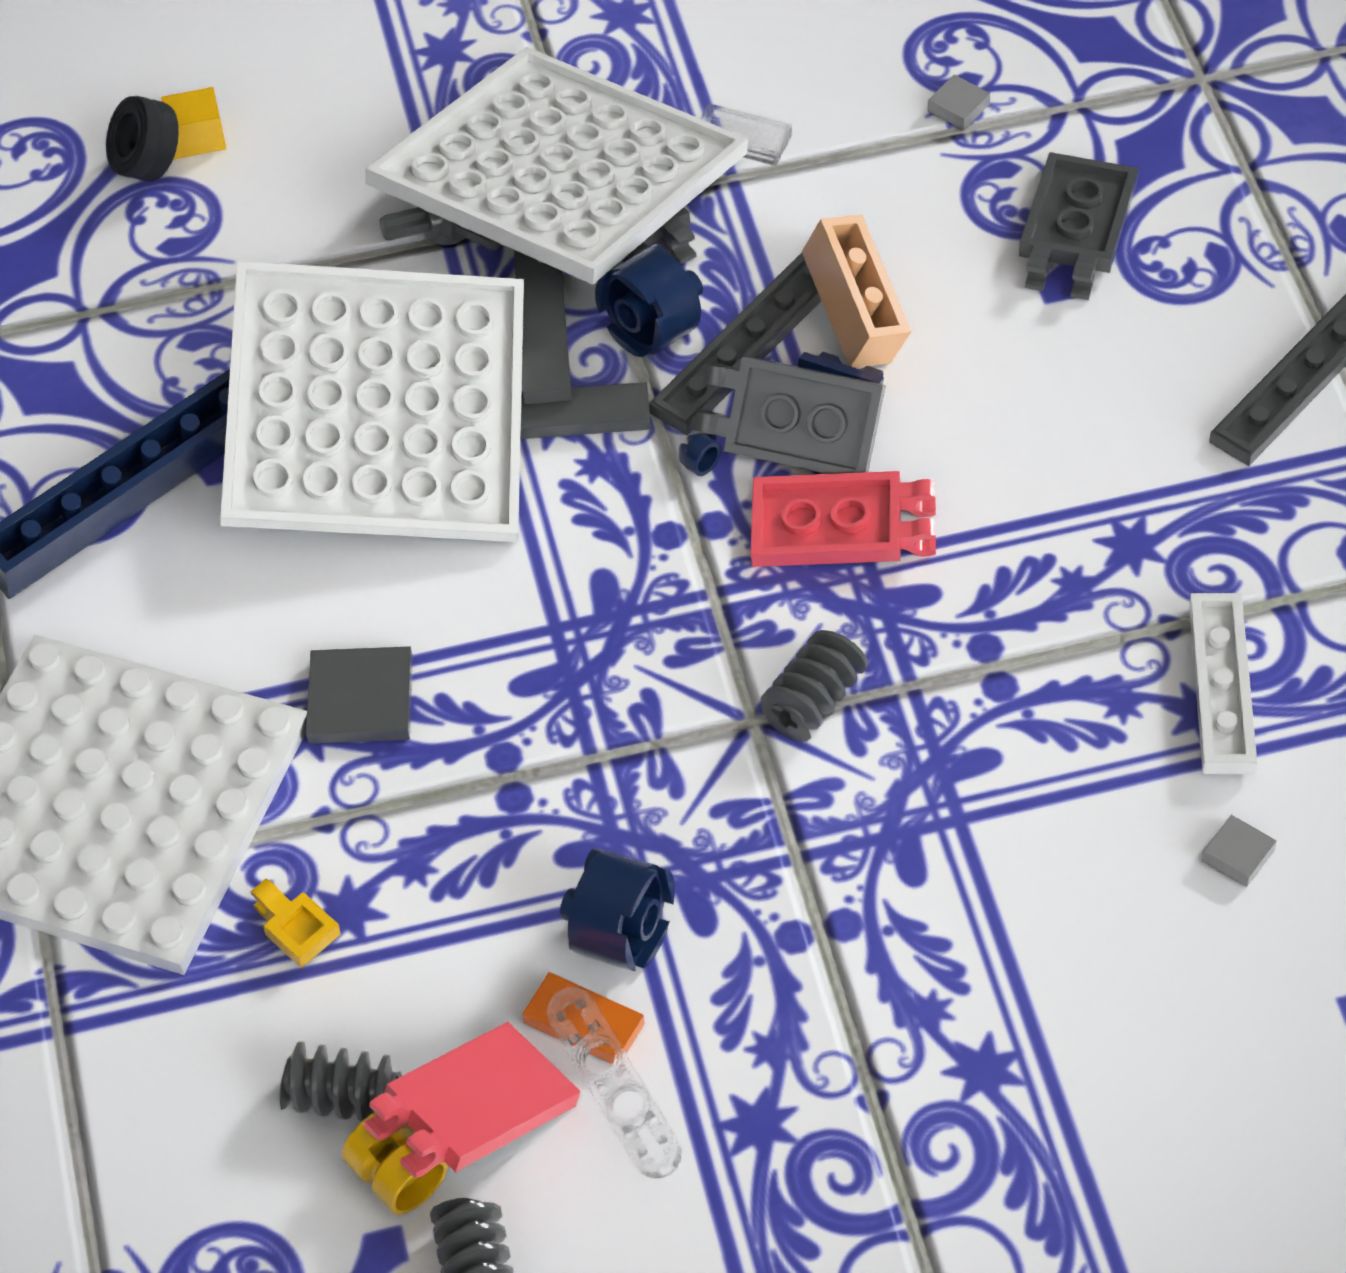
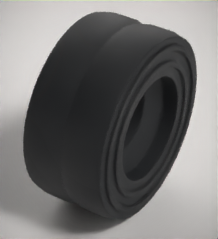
(142, 138)

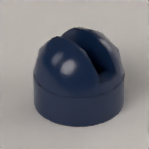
(699, 454)

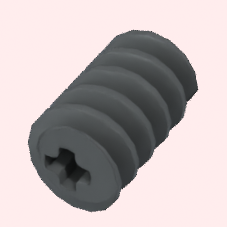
(812, 684)
(334, 1083)
(470, 1237)

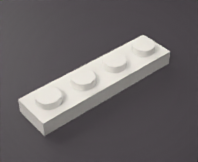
(1222, 684)

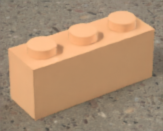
(856, 291)

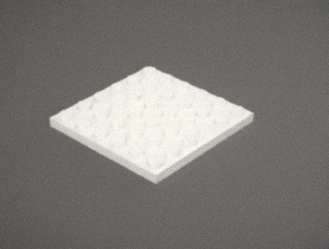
(557, 164)
(374, 402)
(129, 798)

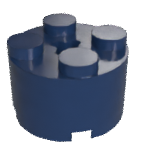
(649, 301)
(618, 909)

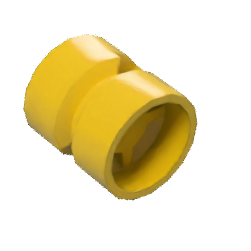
(380, 1164)

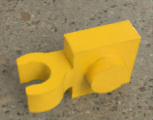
(296, 925)

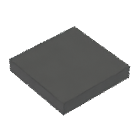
(359, 695)

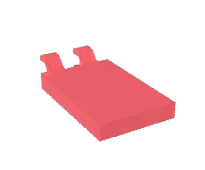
(840, 518)
(472, 1101)

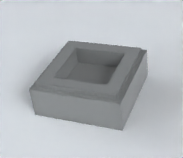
(959, 102)
(1239, 850)

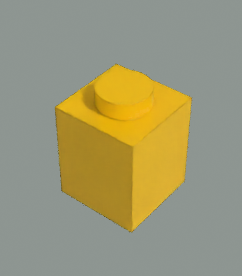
(197, 122)

